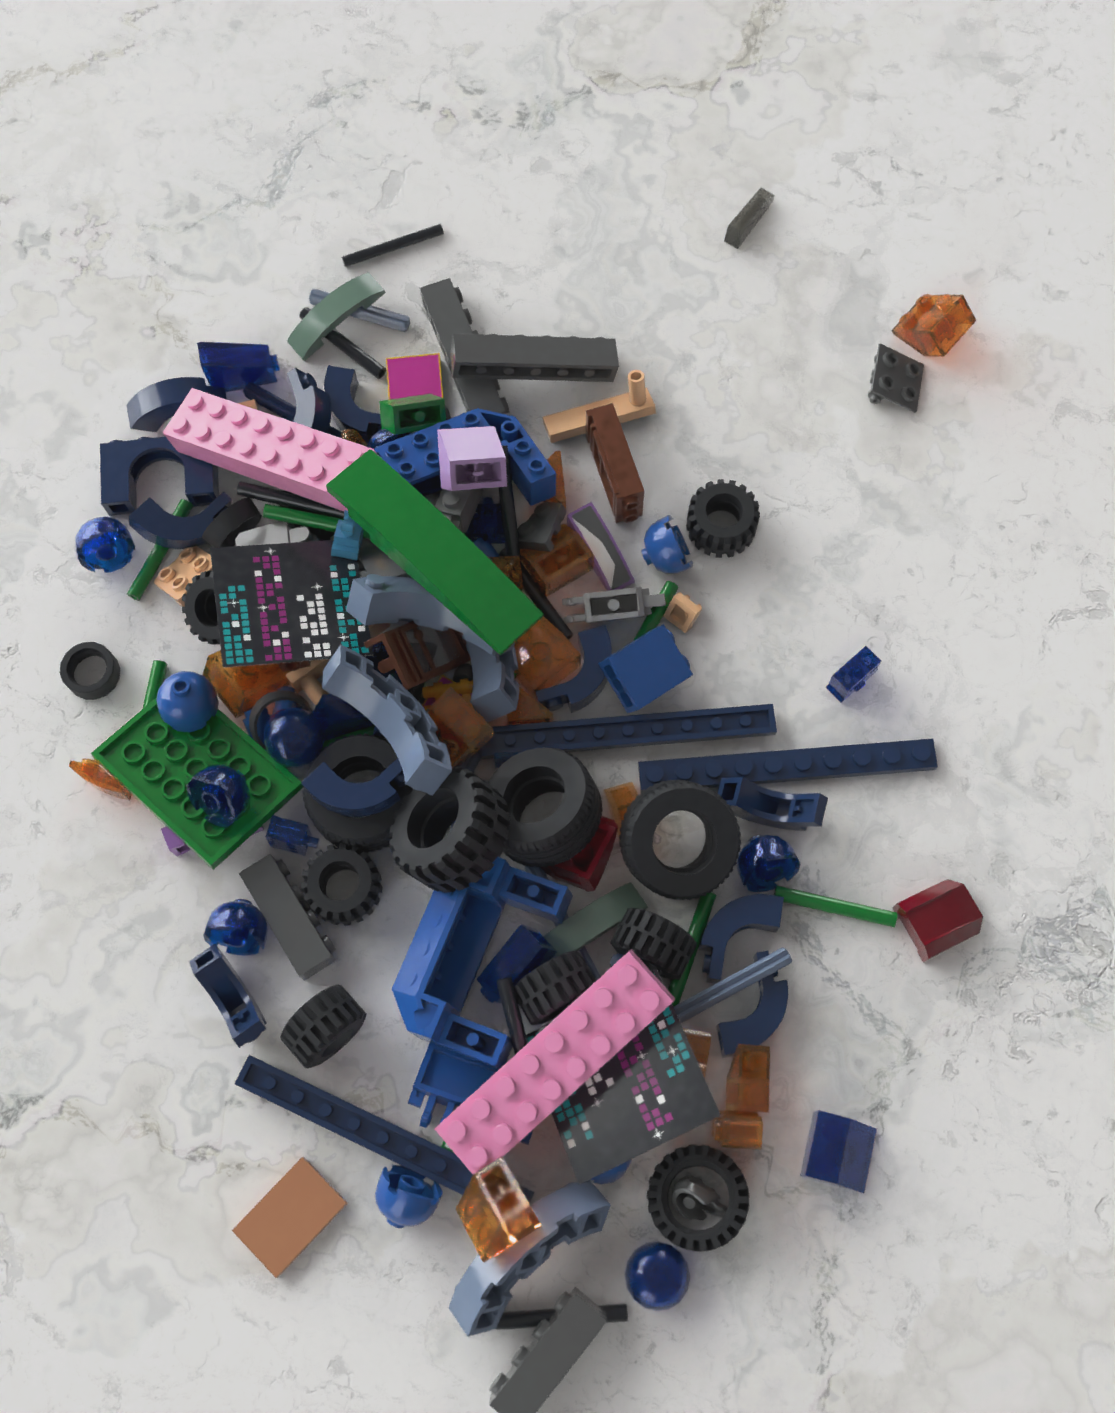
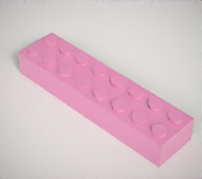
(261, 446)
(555, 1063)

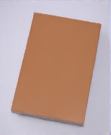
(289, 1217)

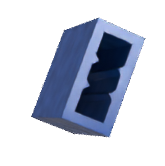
(646, 668)

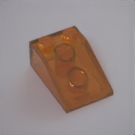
(544, 657)
(243, 685)

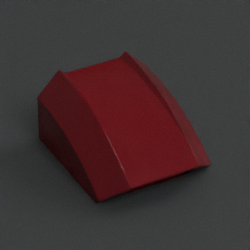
(588, 865)
(939, 918)

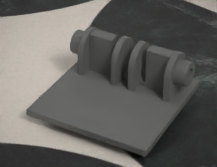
(895, 378)

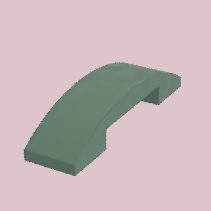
(332, 311)
(594, 919)

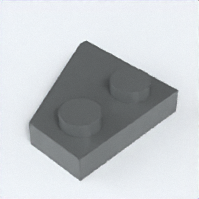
(542, 524)

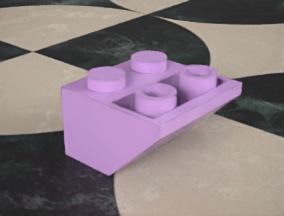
(471, 458)

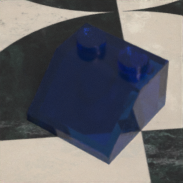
(838, 1151)

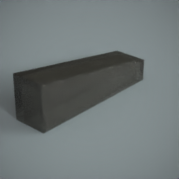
(748, 217)

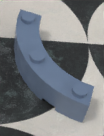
(388, 598)
(494, 685)
(394, 713)
(486, 1286)

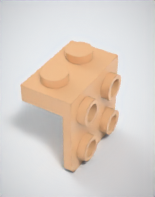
(177, 575)

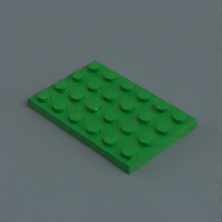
(160, 761)

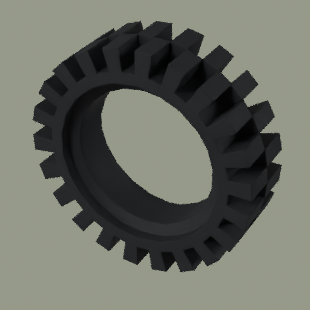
(659, 1205)

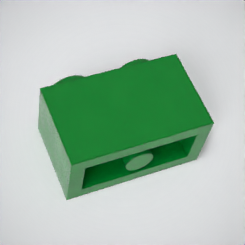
(412, 413)

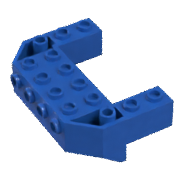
(418, 455)
(450, 952)

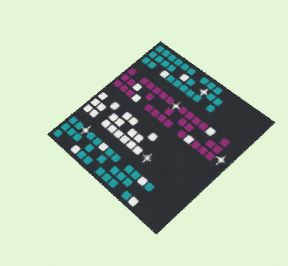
(284, 603)
(635, 1099)

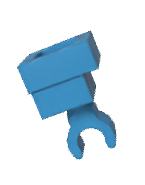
(347, 538)

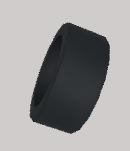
(79, 653)

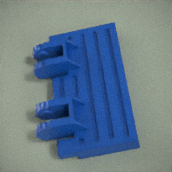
(448, 1081)

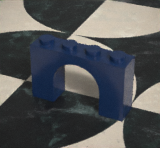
(125, 460)

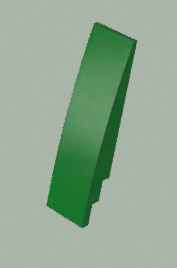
(434, 551)

